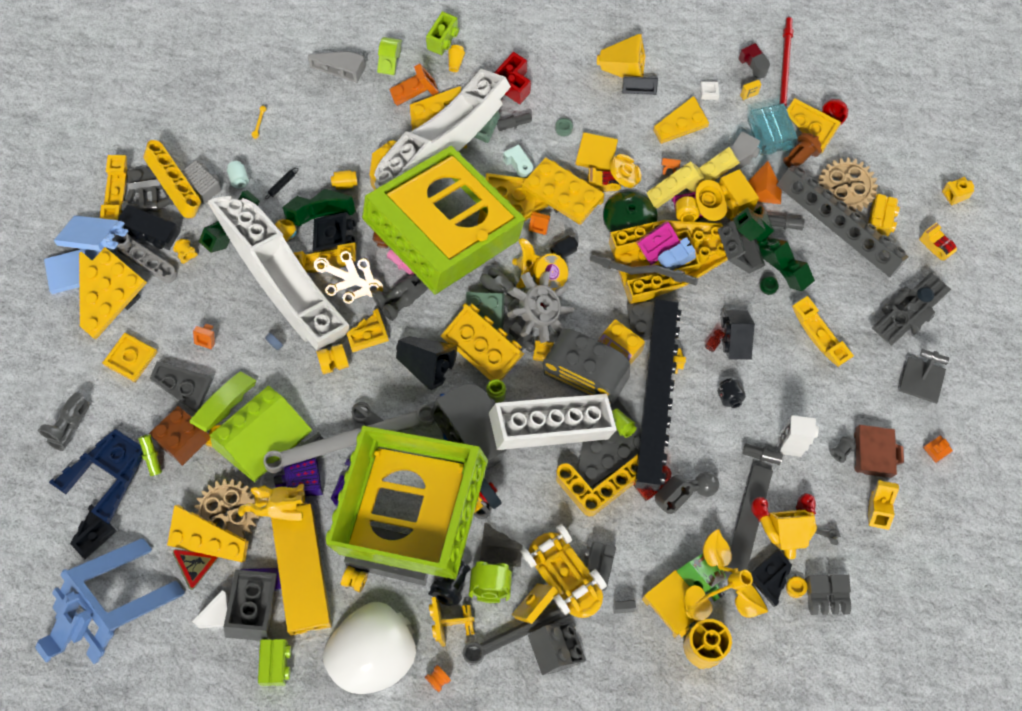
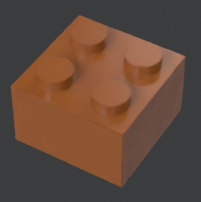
(179, 436)

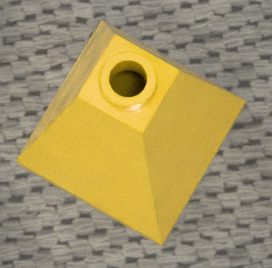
(624, 57)

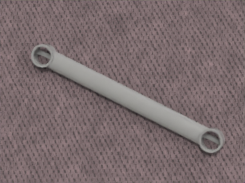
(344, 440)

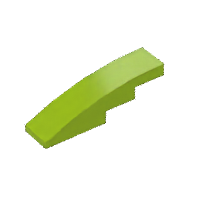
(222, 401)

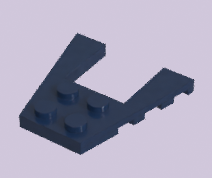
(114, 455)

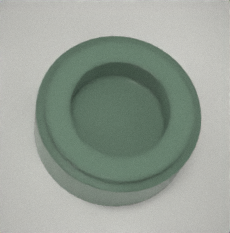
(564, 127)

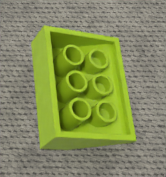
(257, 428)

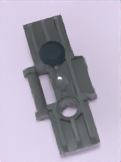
(915, 313)

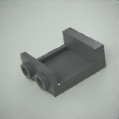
(740, 250)

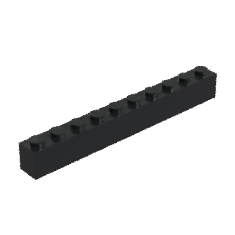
(657, 394)

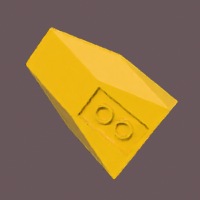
(646, 286)

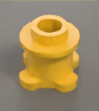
(184, 250)

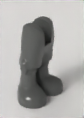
(498, 283)
(405, 290)
(68, 421)

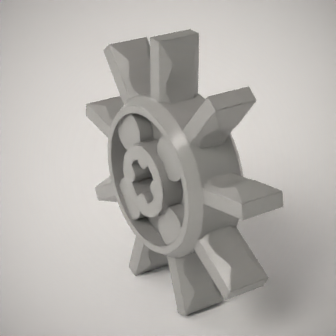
(539, 306)

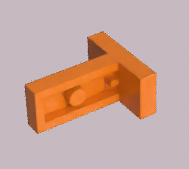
(414, 86)

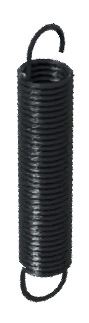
(281, 183)

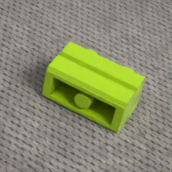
(273, 662)

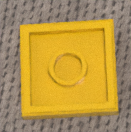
(129, 357)

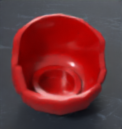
(836, 109)

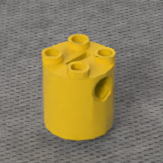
(707, 643)

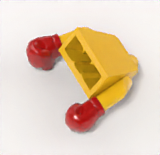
(789, 528)

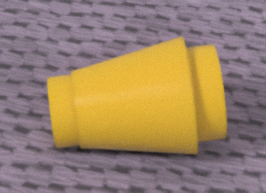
(455, 57)

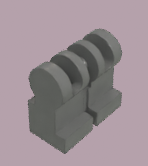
(822, 586)

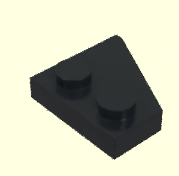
(91, 534)
(771, 576)

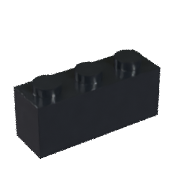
(149, 227)

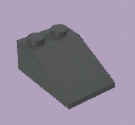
(250, 605)

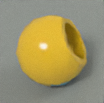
(287, 228)

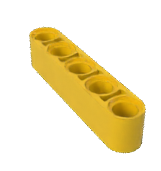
(171, 179)

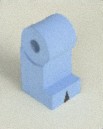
(677, 255)

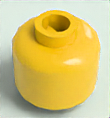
(687, 209)

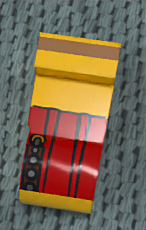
(602, 180)
(938, 242)

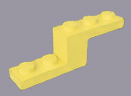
(691, 176)

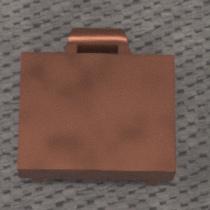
(877, 451)

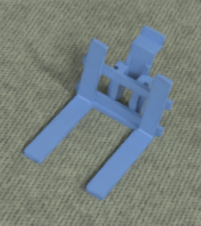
(75, 593)

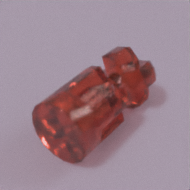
(714, 341)

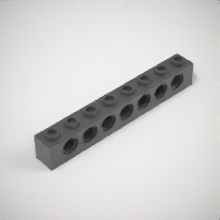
(817, 208)

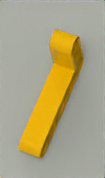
(595, 495)

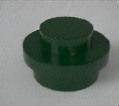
(769, 285)

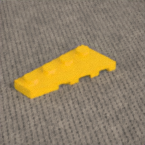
(205, 537)

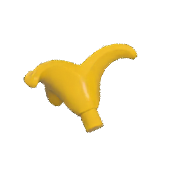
(526, 261)

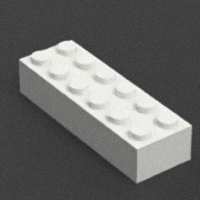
(552, 421)

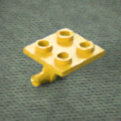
(437, 629)

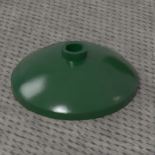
(619, 217)

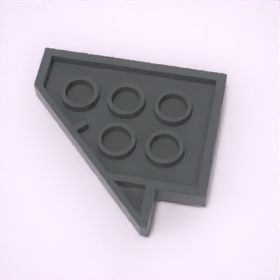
(605, 457)

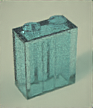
(772, 128)

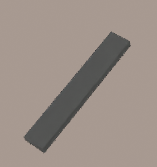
(747, 522)

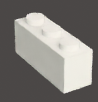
(797, 435)

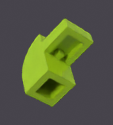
(388, 52)

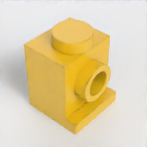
(958, 190)

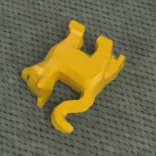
(279, 502)

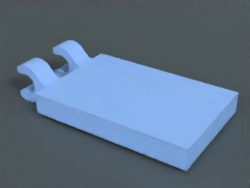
(90, 233)
(64, 269)

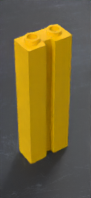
(301, 573)

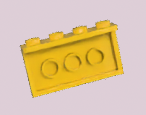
(563, 190)
(482, 343)

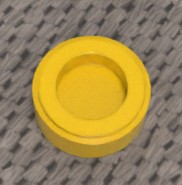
(796, 587)

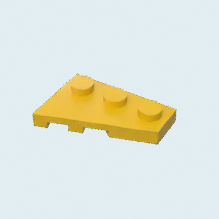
(813, 121)
(681, 122)

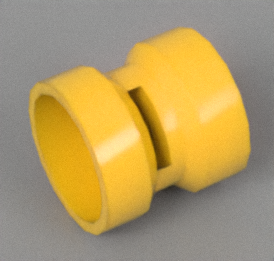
(354, 579)

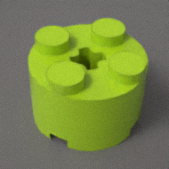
(490, 582)

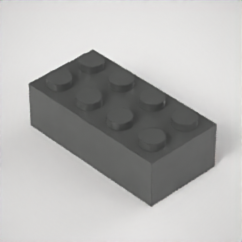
(386, 570)

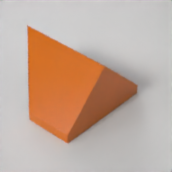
(764, 185)

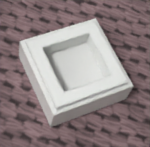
(709, 90)

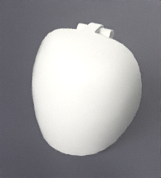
(370, 649)

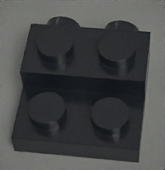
(333, 231)

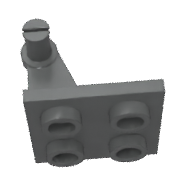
(924, 378)

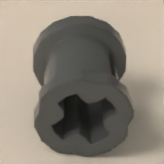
(842, 449)

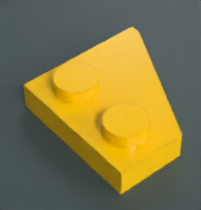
(367, 333)

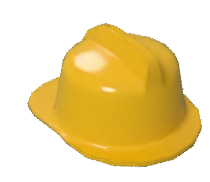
(711, 200)

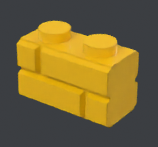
(882, 214)

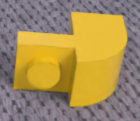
(881, 504)

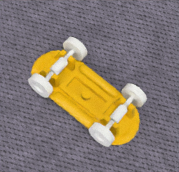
(562, 568)

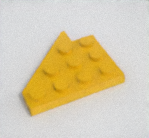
(512, 190)
(104, 290)

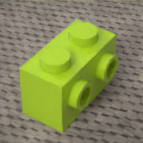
(442, 33)

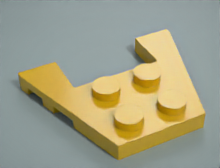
(430, 107)

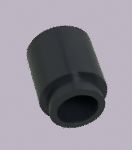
(564, 246)

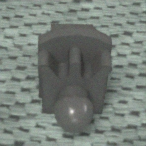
(525, 341)

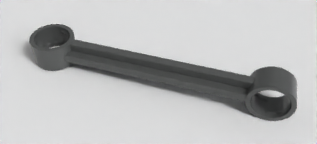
(514, 634)

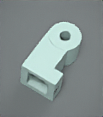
(519, 160)

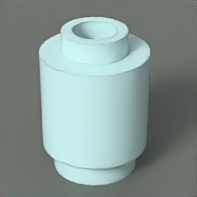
(237, 174)

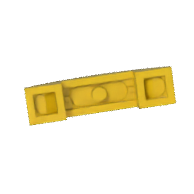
(115, 187)
(307, 260)
(819, 333)

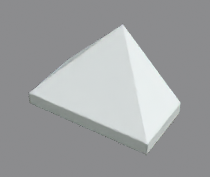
(214, 613)

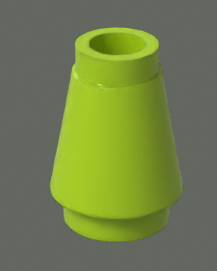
(623, 423)

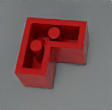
(514, 70)

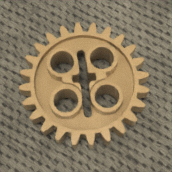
(848, 184)
(222, 495)

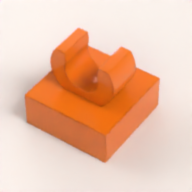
(670, 163)
(539, 223)
(204, 336)
(938, 449)

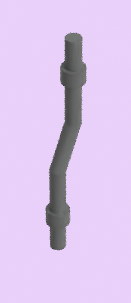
(678, 275)

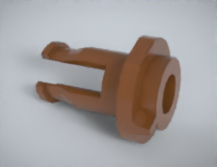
(807, 146)

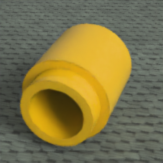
(344, 179)

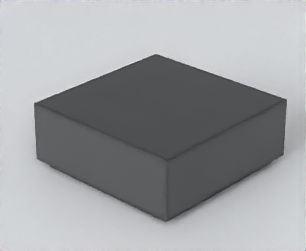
(624, 606)

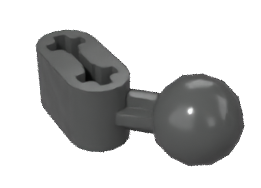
(679, 490)

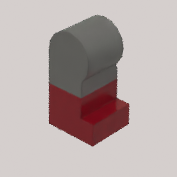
(756, 60)

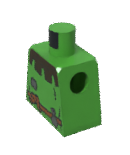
(699, 573)

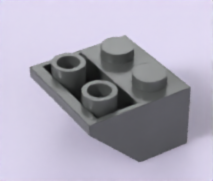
(556, 647)

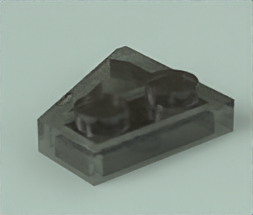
(499, 548)

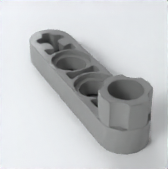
(126, 242)

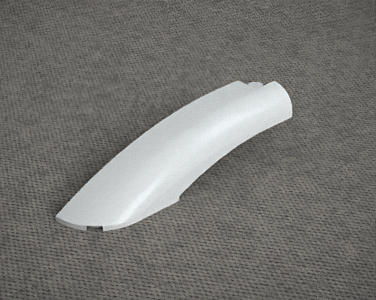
(450, 127)
(279, 271)

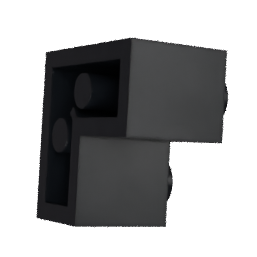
(740, 334)

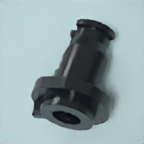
(448, 589)

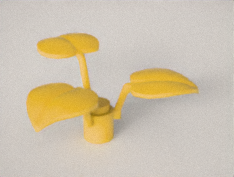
(748, 601)

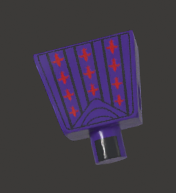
(299, 473)

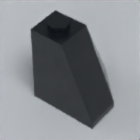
(426, 359)

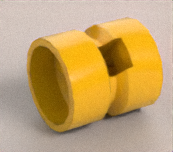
(332, 359)

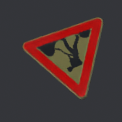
(193, 565)

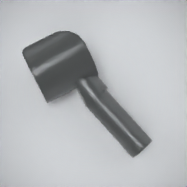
(830, 534)

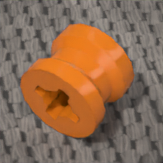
(437, 678)

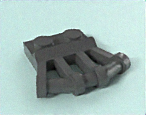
(143, 181)

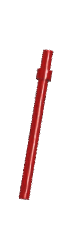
(787, 35)

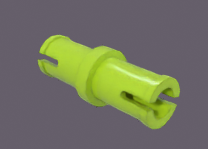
(150, 455)

